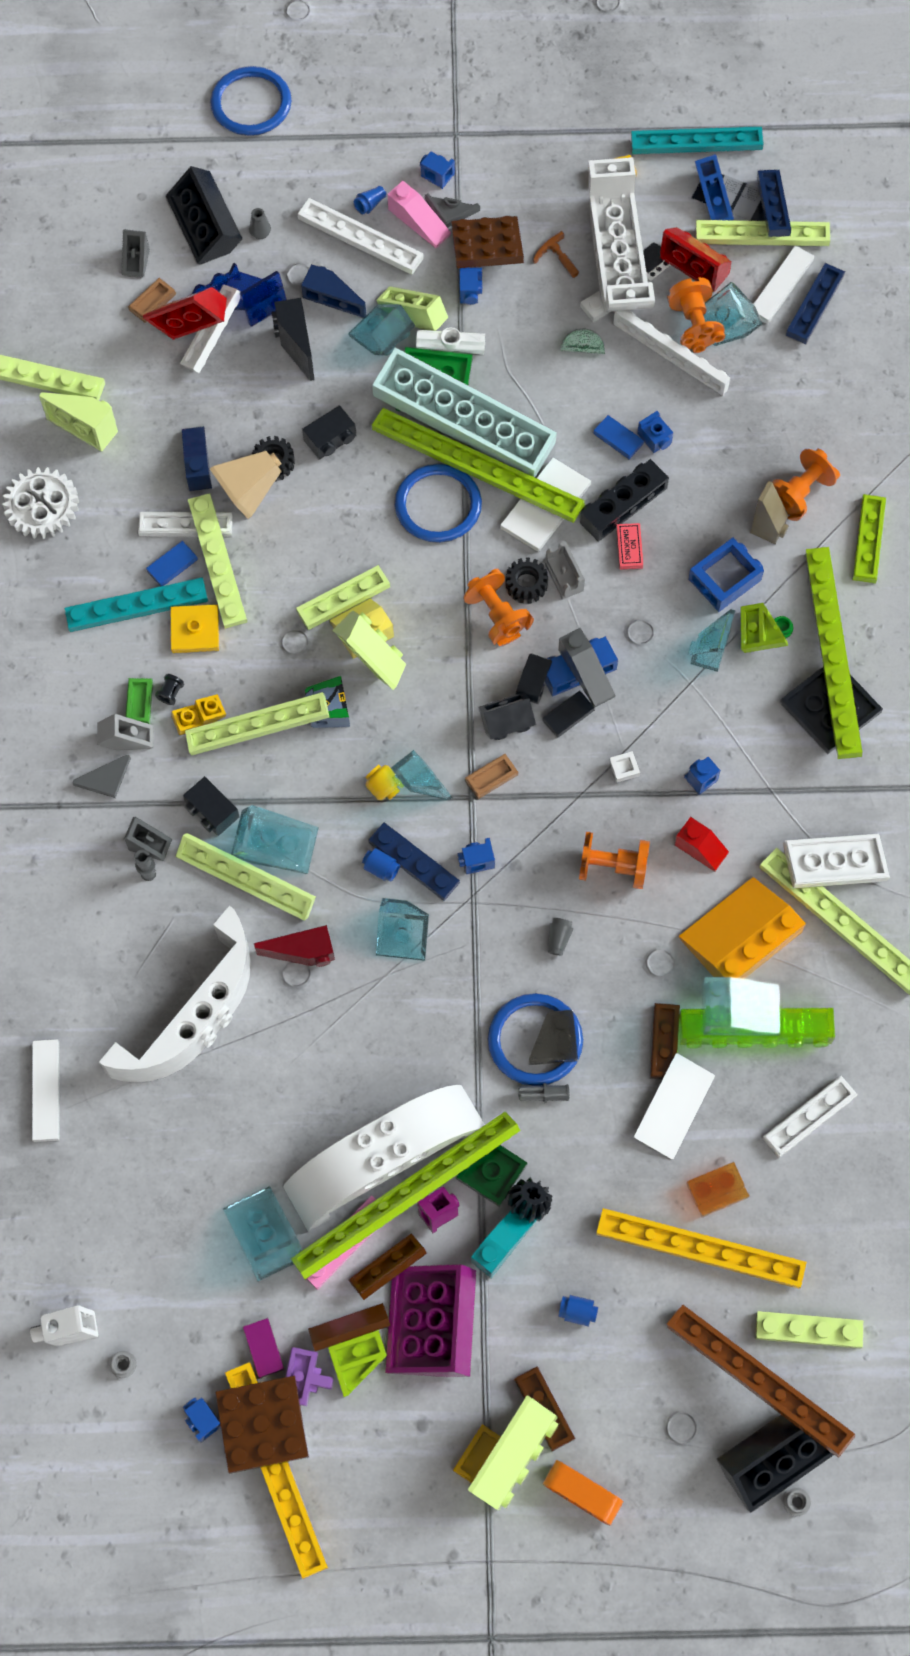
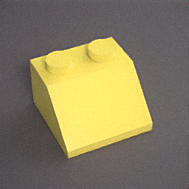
(374, 613)

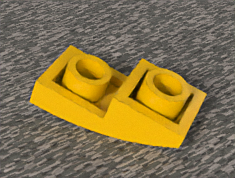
(203, 712)

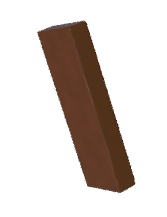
(664, 1038)
(387, 1266)
(349, 1327)
(534, 1385)

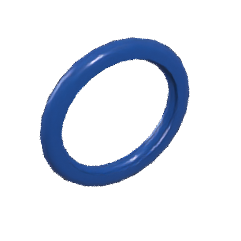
(256, 129)
(432, 536)
(495, 1044)

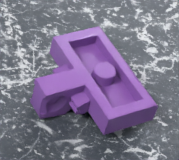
(308, 1378)

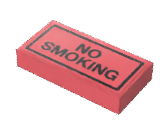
(629, 546)

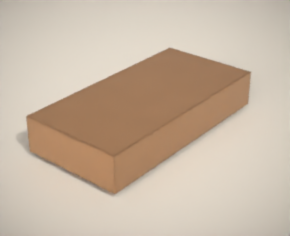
(153, 297)
(491, 776)

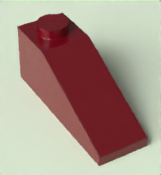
(304, 947)

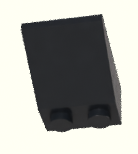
(291, 328)

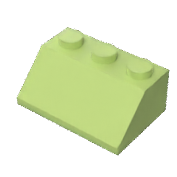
(371, 648)

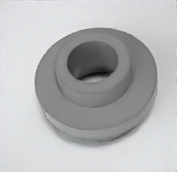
(117, 1358)
(805, 1502)

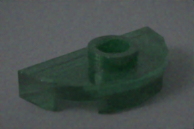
(583, 341)

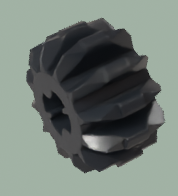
(529, 1200)

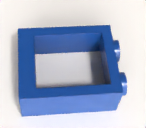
(711, 590)

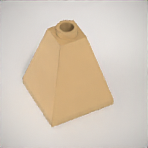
(248, 479)

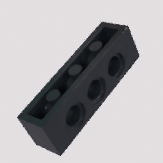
(601, 524)

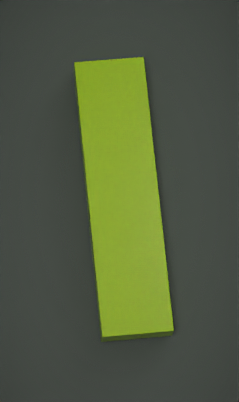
(869, 538)

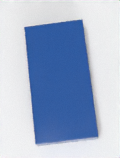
(618, 437)
(171, 564)

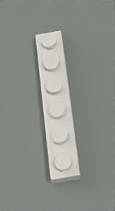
(360, 236)
(672, 351)

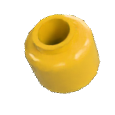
(381, 783)

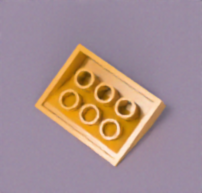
(743, 931)

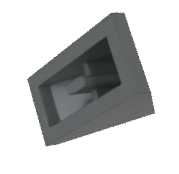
(134, 253)
(145, 837)

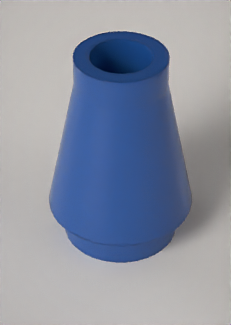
(368, 200)

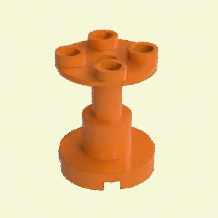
(691, 299)
(797, 488)
(506, 620)
(625, 861)

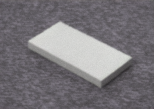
(534, 524)
(836, 860)

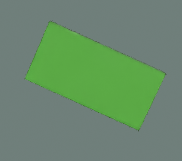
(139, 699)

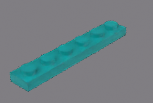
(697, 140)
(135, 604)

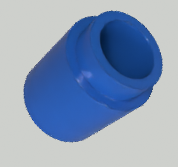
(380, 865)
(578, 1310)

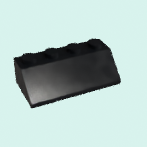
(203, 215)
(771, 1461)

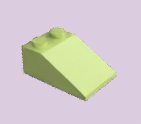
(82, 417)

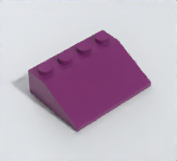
(431, 1321)

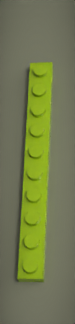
(478, 465)
(833, 653)
(405, 1195)

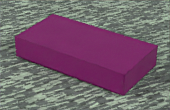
(263, 1348)

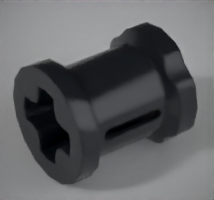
(169, 689)

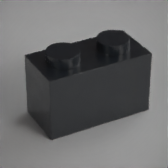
(329, 432)
(507, 716)
(210, 806)

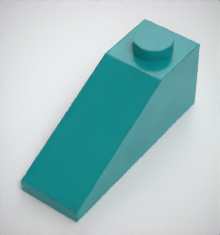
(500, 1243)

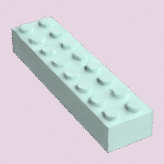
(463, 413)

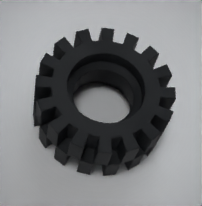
(281, 448)
(530, 568)

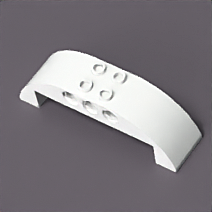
(617, 236)
(172, 1049)
(380, 1152)

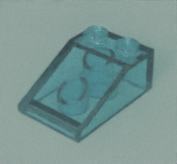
(274, 840)
(739, 1007)
(263, 1233)

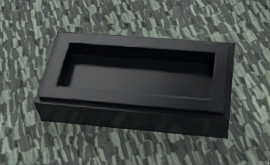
(568, 714)

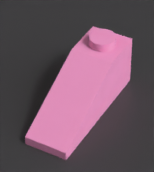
(417, 214)

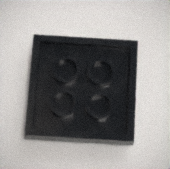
(811, 709)

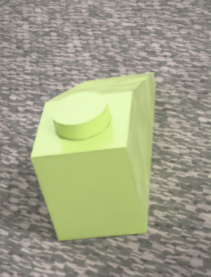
(422, 308)

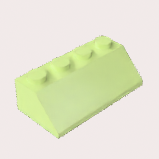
(513, 1453)

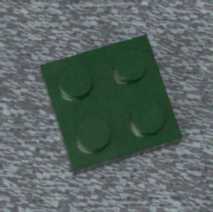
(494, 1174)

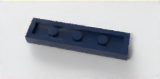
(774, 203)
(815, 303)
(414, 861)

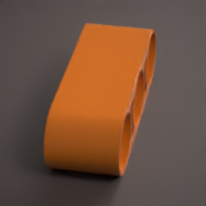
(583, 1492)

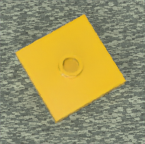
(194, 628)

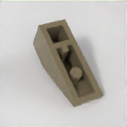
(769, 516)

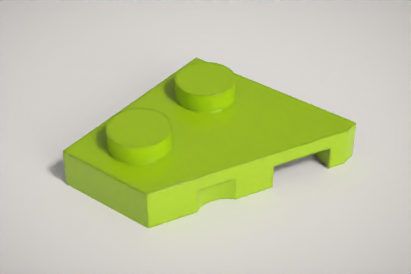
(759, 629)
(356, 1359)

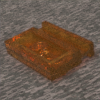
(717, 1189)

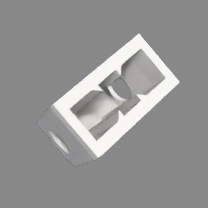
(66, 1326)

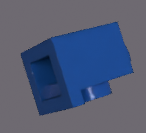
(437, 169)
(470, 285)
(648, 432)
(702, 774)
(477, 857)
(201, 1418)

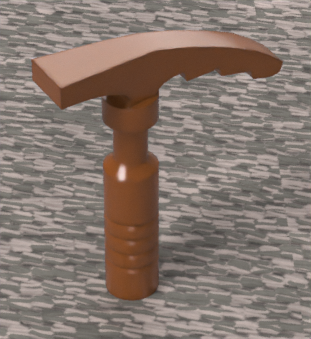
(553, 244)

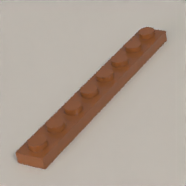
(761, 1381)

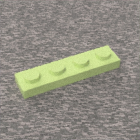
(343, 597)
(809, 1329)

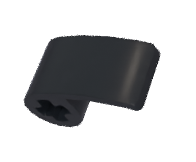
(533, 677)

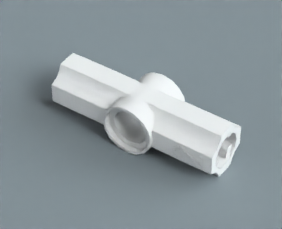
(463, 342)

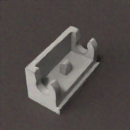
(564, 571)

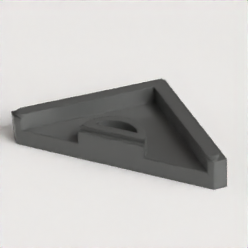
(451, 209)
(105, 779)

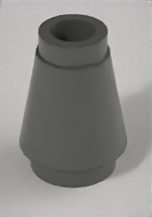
(259, 224)
(559, 935)

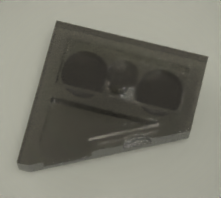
(555, 1040)

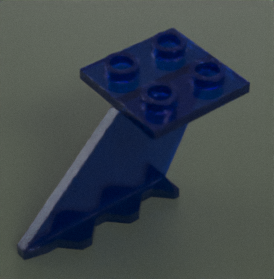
(255, 293)

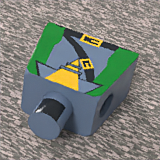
(335, 701)

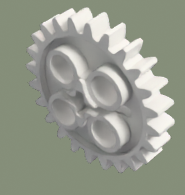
(26, 517)

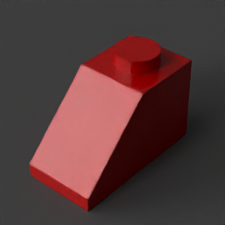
(701, 844)

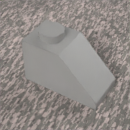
(124, 733)

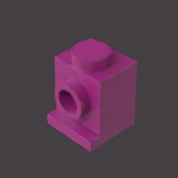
(438, 1208)

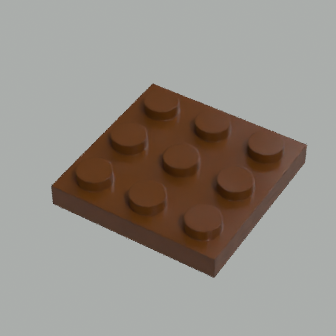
(487, 242)
(262, 1424)

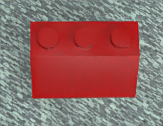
(694, 257)
(189, 313)

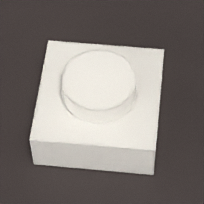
(593, 307)
(624, 766)

